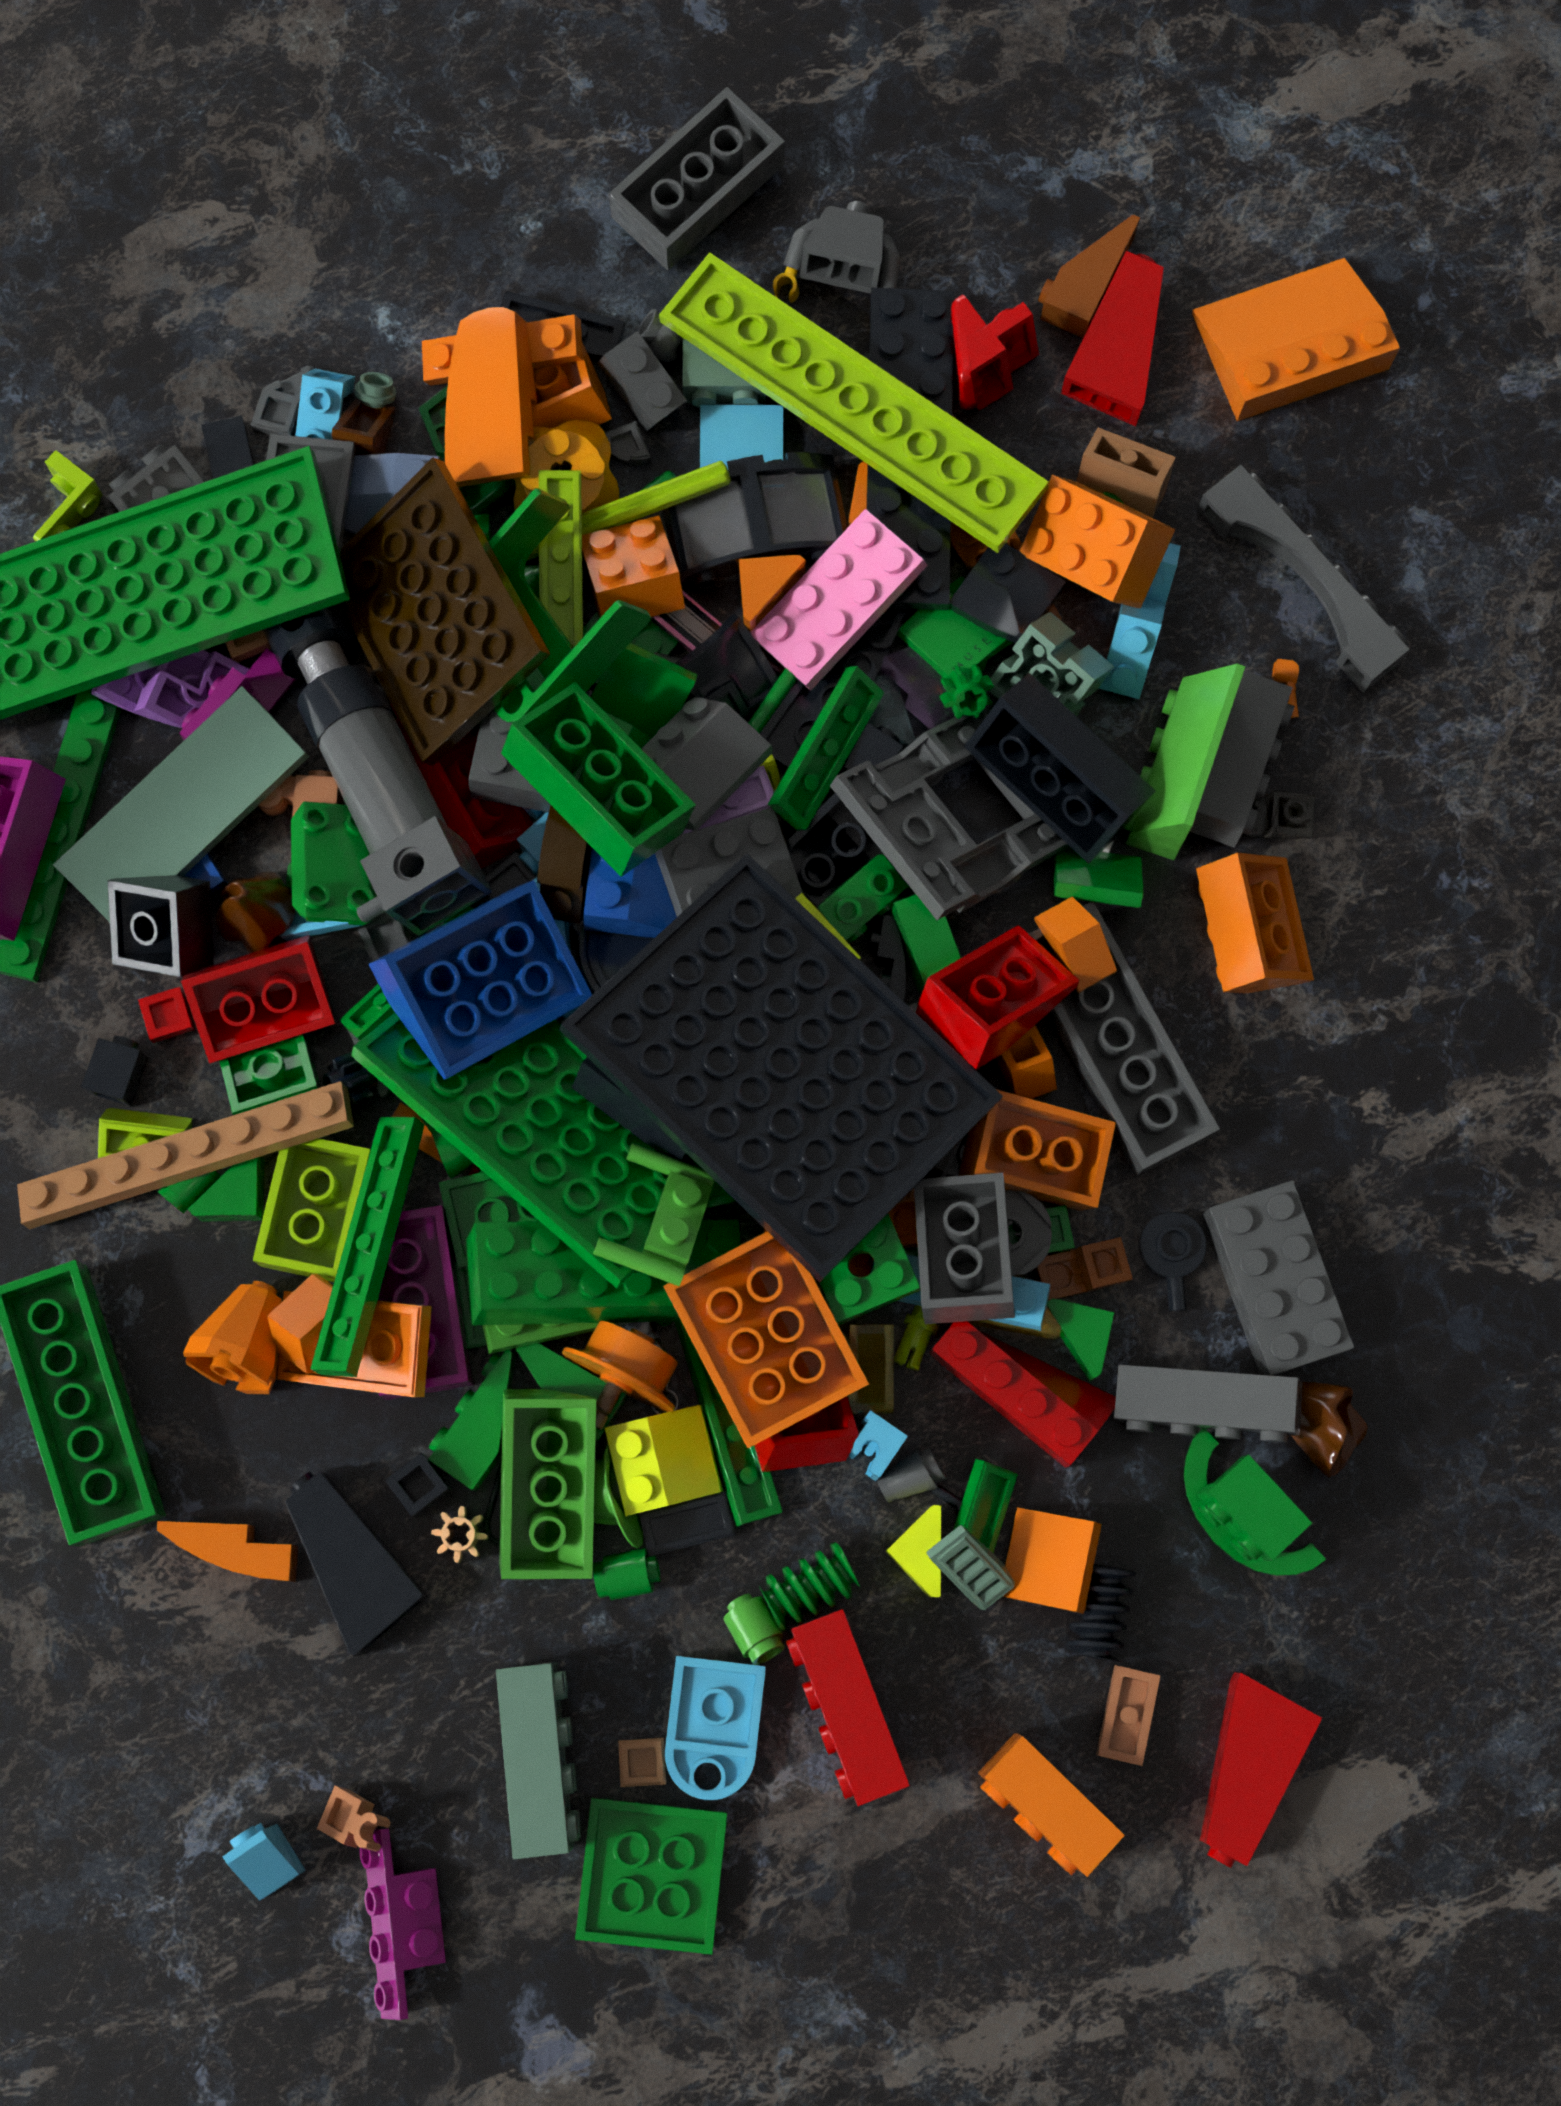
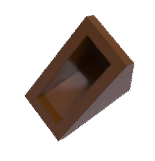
(365, 427)

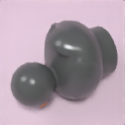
(660, 338)

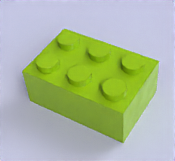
(310, 1207)

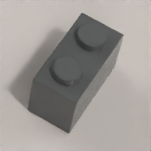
(641, 381)

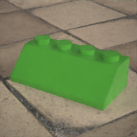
(547, 1485)

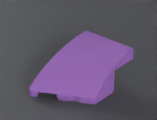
(169, 689)

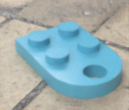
(713, 1721)

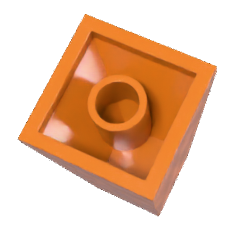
(569, 394)

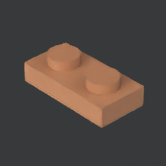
(1128, 1715)

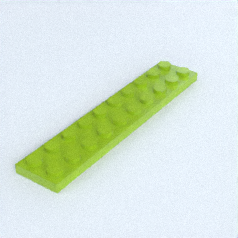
(854, 402)

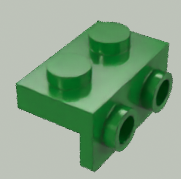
(862, 897)

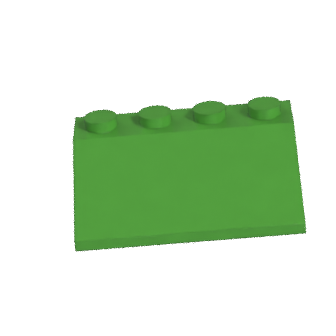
(1183, 759)

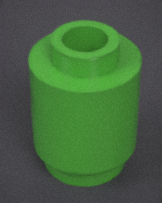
(754, 1629)

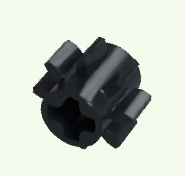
(354, 1077)

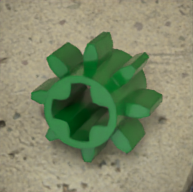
(966, 691)

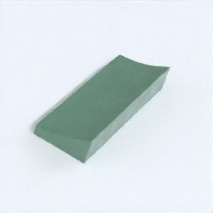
(186, 800)

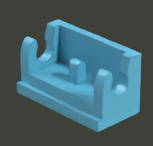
(880, 1438)

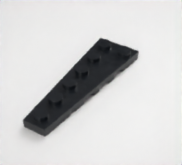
(802, 707)

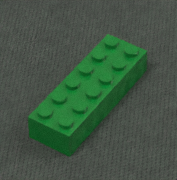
(533, 1277)
(78, 1404)

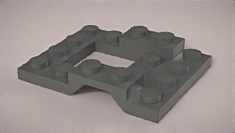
(923, 836)

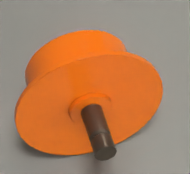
(626, 1364)

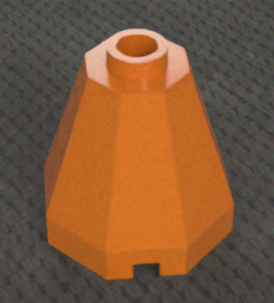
(238, 1341)

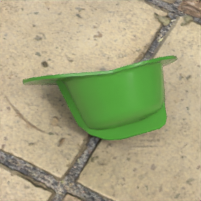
(608, 1502)

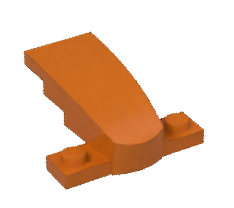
(493, 388)

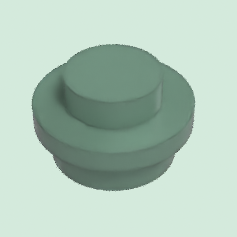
(375, 390)

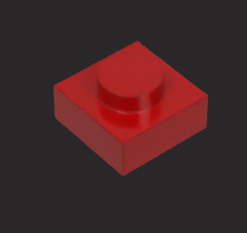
(166, 1014)

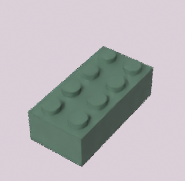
(535, 1760)

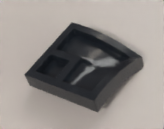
(1006, 593)
(731, 668)

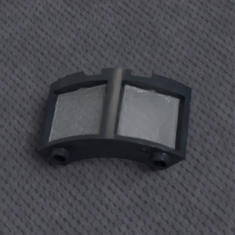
(761, 513)

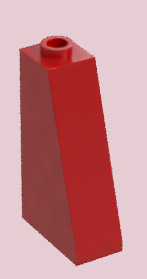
(1117, 348)
(1253, 1765)

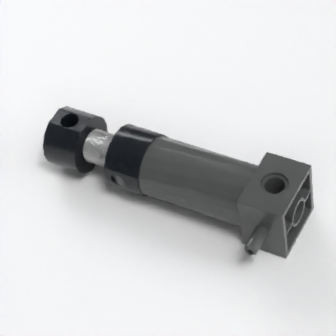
(415, 859)

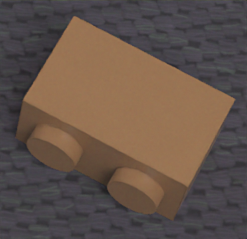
(1127, 470)

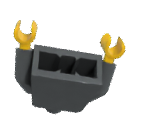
(842, 251)

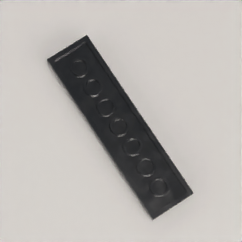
(915, 345)

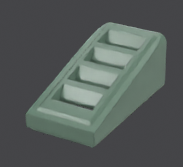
(974, 1570)

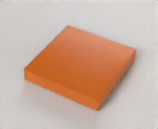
(1052, 1559)

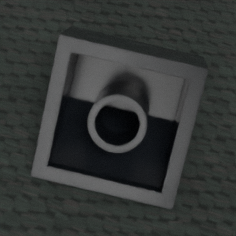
(161, 923)

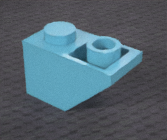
(263, 1859)

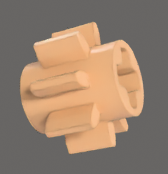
(447, 1534)

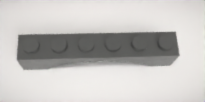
(1245, 510)

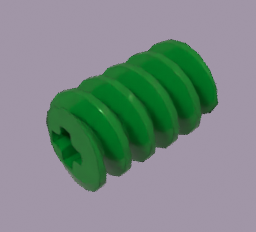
(809, 1586)

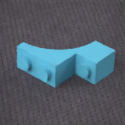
(1138, 632)

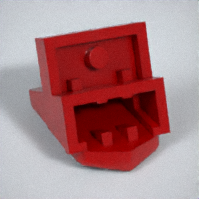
(991, 351)

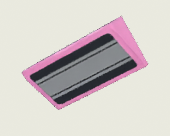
(689, 625)

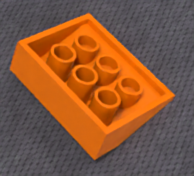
(1296, 338)
(765, 1337)

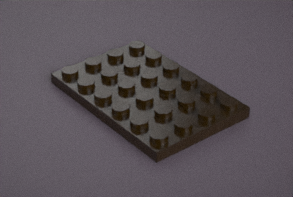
(436, 612)

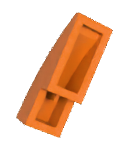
(233, 1548)

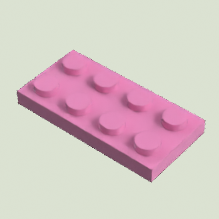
(838, 599)

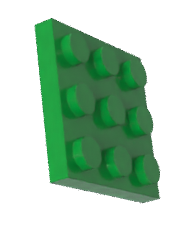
(651, 1875)

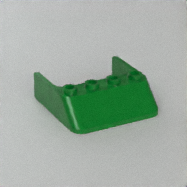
(566, 663)

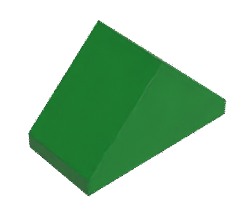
(235, 1195)
(1084, 1333)

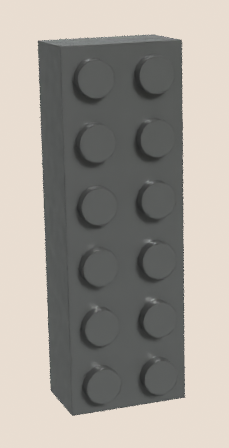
(1131, 1065)

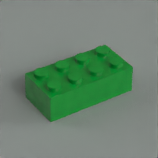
(597, 779)

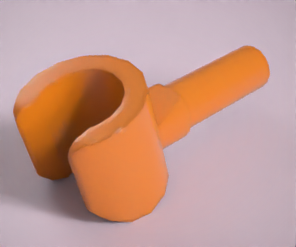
(1287, 672)

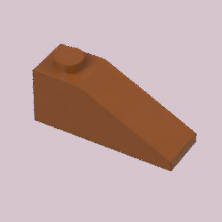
(1083, 281)

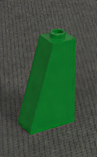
(925, 941)

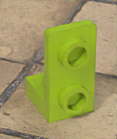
(81, 493)

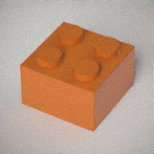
(632, 566)

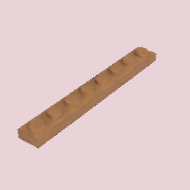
(185, 1155)

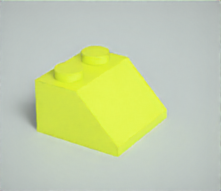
(663, 1459)

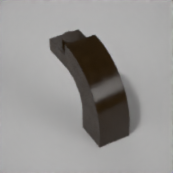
(563, 869)

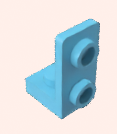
(322, 402)

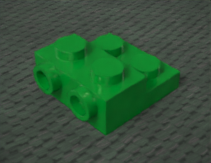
(269, 1074)

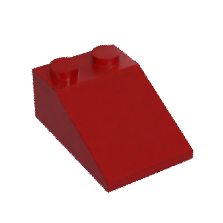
(994, 995)
(812, 1441)

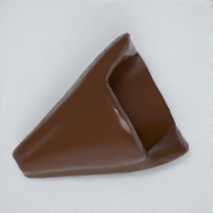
(255, 910)
(1329, 1426)

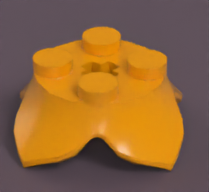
(582, 448)

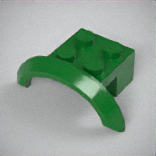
(1247, 1513)

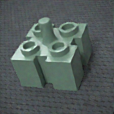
(1055, 662)

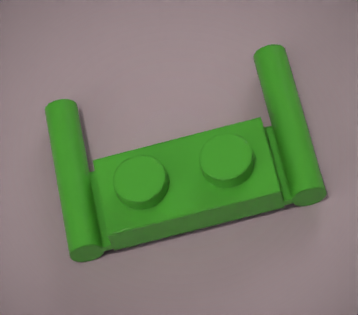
(674, 1223)

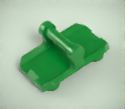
(326, 864)

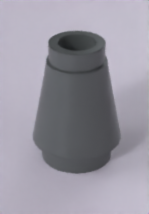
(912, 1476)

